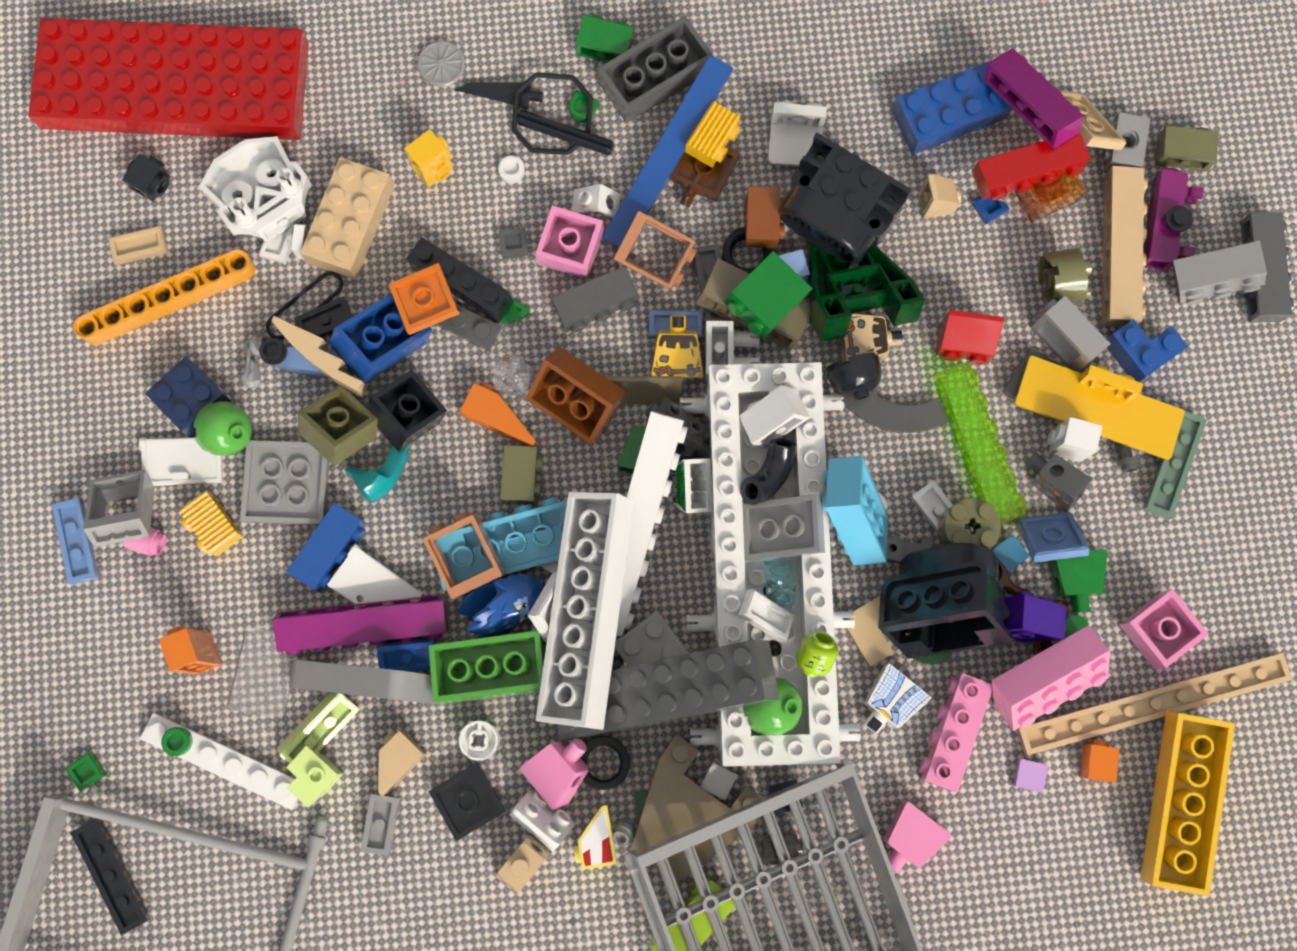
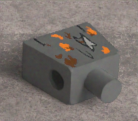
(1058, 480)

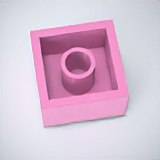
(569, 242)
(1163, 629)

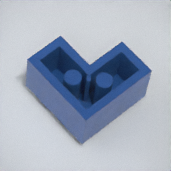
(1141, 355)

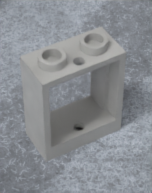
(1069, 334)
(123, 526)

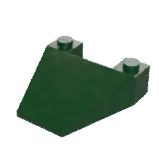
(857, 287)

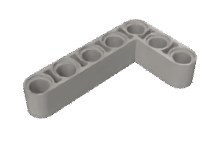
(361, 681)

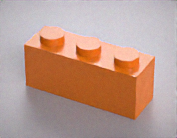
(189, 650)

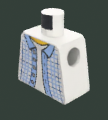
(893, 699)

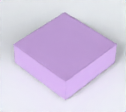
(1030, 775)

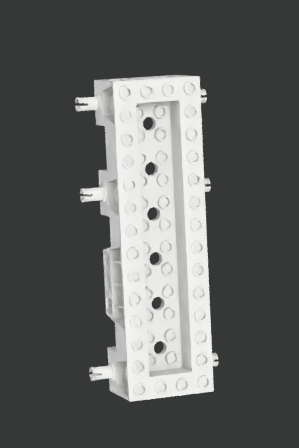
(733, 459)

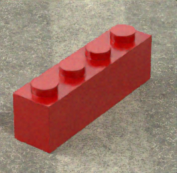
(1029, 166)

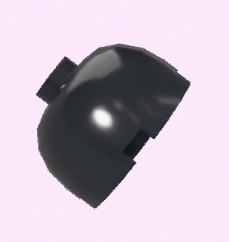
(855, 376)

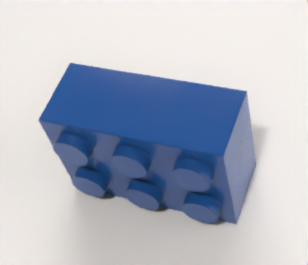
(375, 339)

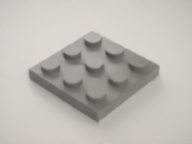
(284, 483)

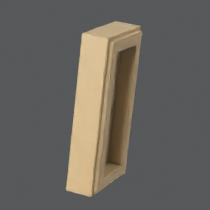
(138, 245)

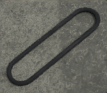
(301, 294)

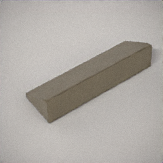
(648, 388)

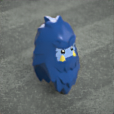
(501, 604)

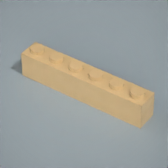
(1123, 246)

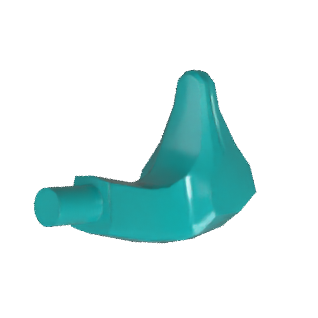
(378, 483)

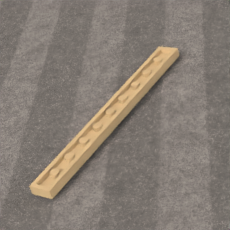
(1154, 703)

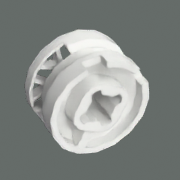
(479, 740)

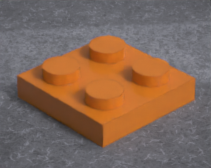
(423, 299)

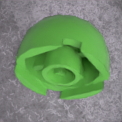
(222, 428)
(779, 715)

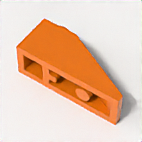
(490, 411)

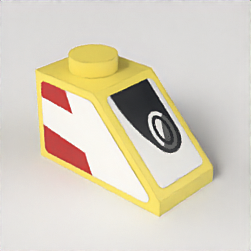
(596, 842)

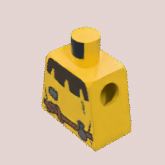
(677, 351)

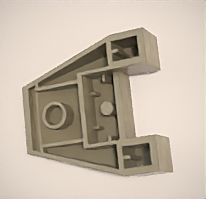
(679, 804)

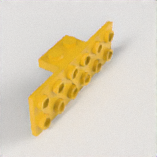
(1102, 400)

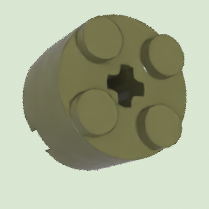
(1064, 274)
(979, 515)

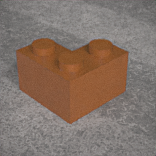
(762, 218)

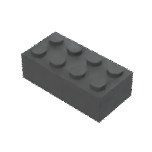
(654, 69)

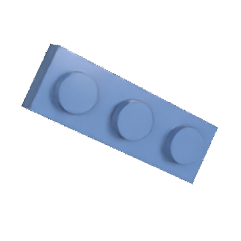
(74, 543)

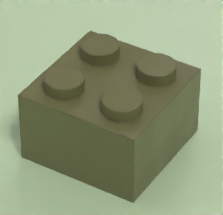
(337, 425)

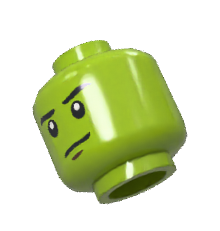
(817, 654)

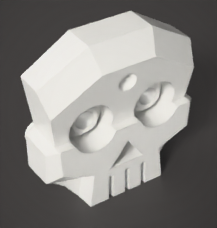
(266, 202)

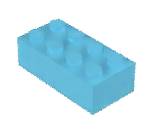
(856, 510)

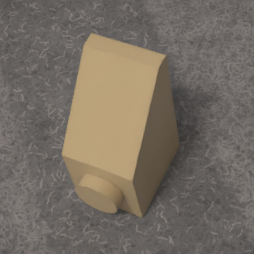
(938, 196)
(397, 759)

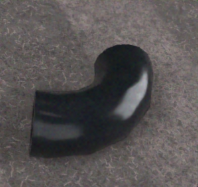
(771, 474)

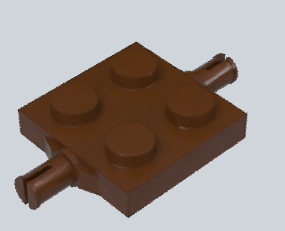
(701, 178)

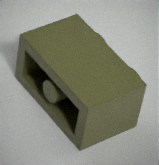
(1186, 148)
(520, 475)

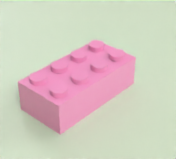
(1051, 678)

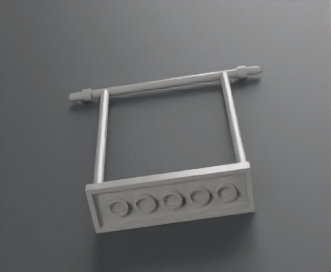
(48, 833)

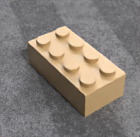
(347, 218)

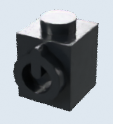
(147, 177)

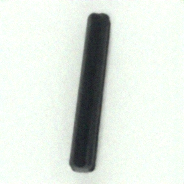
(565, 132)

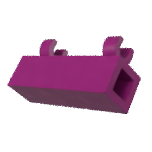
(1161, 244)

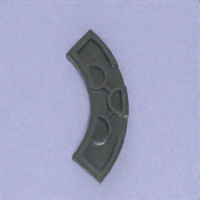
(898, 417)

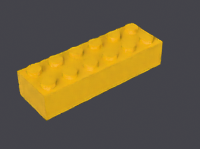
(1187, 803)

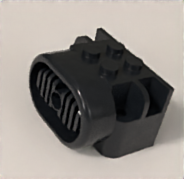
(841, 201)
(945, 601)

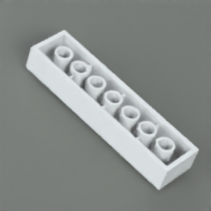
(585, 610)

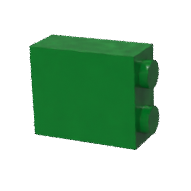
(767, 295)

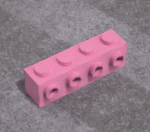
(956, 731)

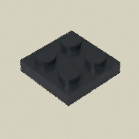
(467, 801)

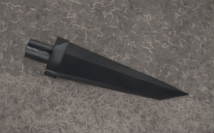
(502, 92)

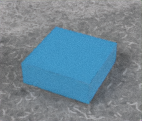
(1010, 553)

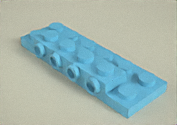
(519, 539)

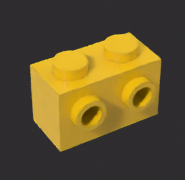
(429, 158)

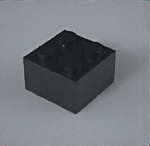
(406, 410)

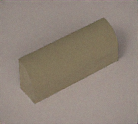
(724, 279)

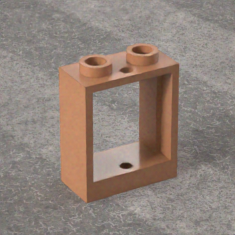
(631, 238)
(456, 589)

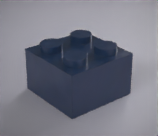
(184, 393)

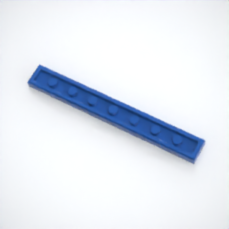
(669, 148)

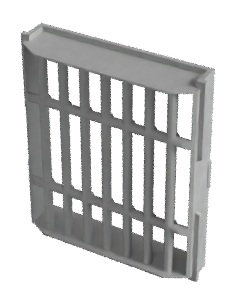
(814, 855)

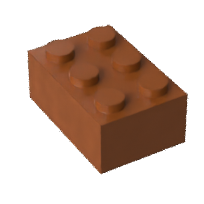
(575, 395)

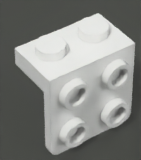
(793, 131)
(541, 821)

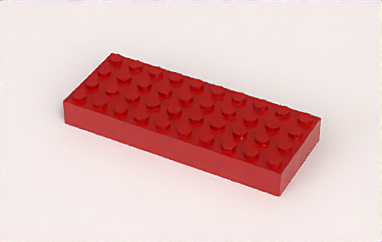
(169, 78)

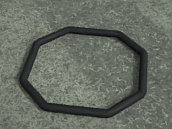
(515, 111)

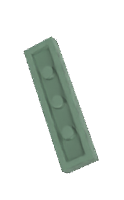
(1173, 472)

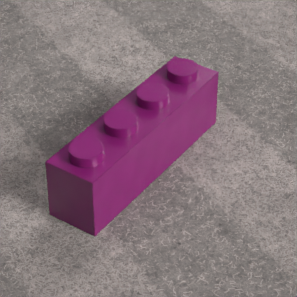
(1033, 98)

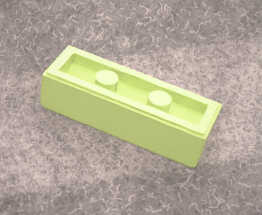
(319, 726)

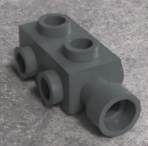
(696, 430)

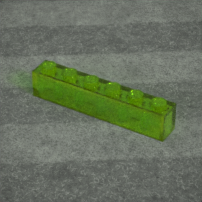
(978, 441)

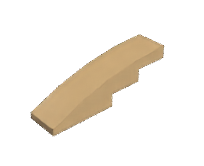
(314, 350)

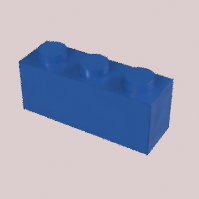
(327, 548)

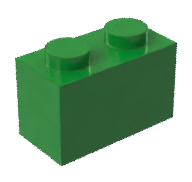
(603, 39)

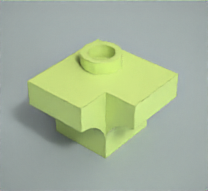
(313, 774)

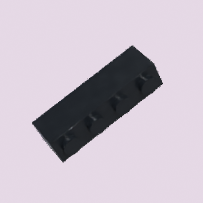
(463, 280)

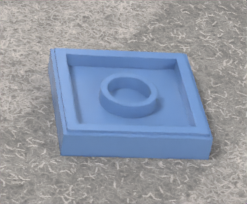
(1052, 537)

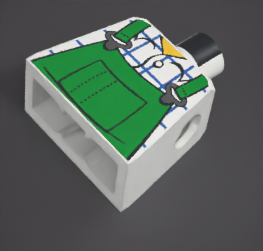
(692, 485)

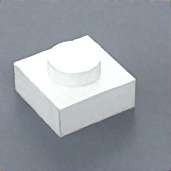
(297, 239)

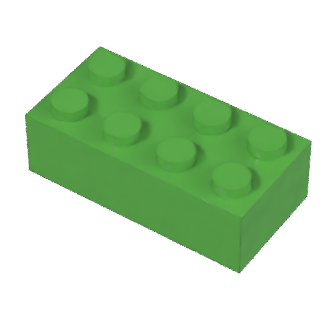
(487, 667)

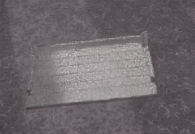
(261, 676)

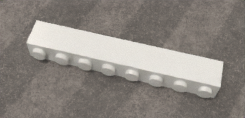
(647, 489)

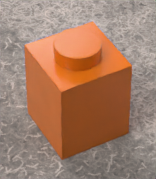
(1099, 761)

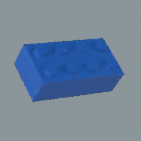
(948, 109)

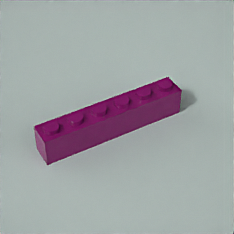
(360, 624)

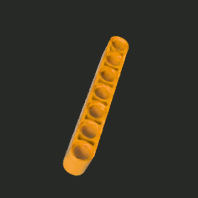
(152, 297)

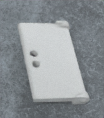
(171, 459)
(369, 580)

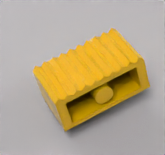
(713, 134)
(210, 524)

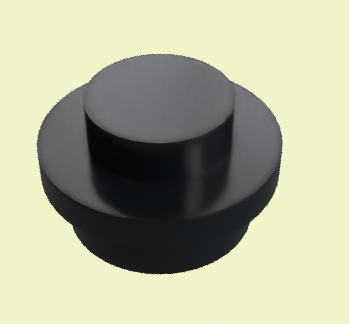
(1178, 219)
(273, 351)

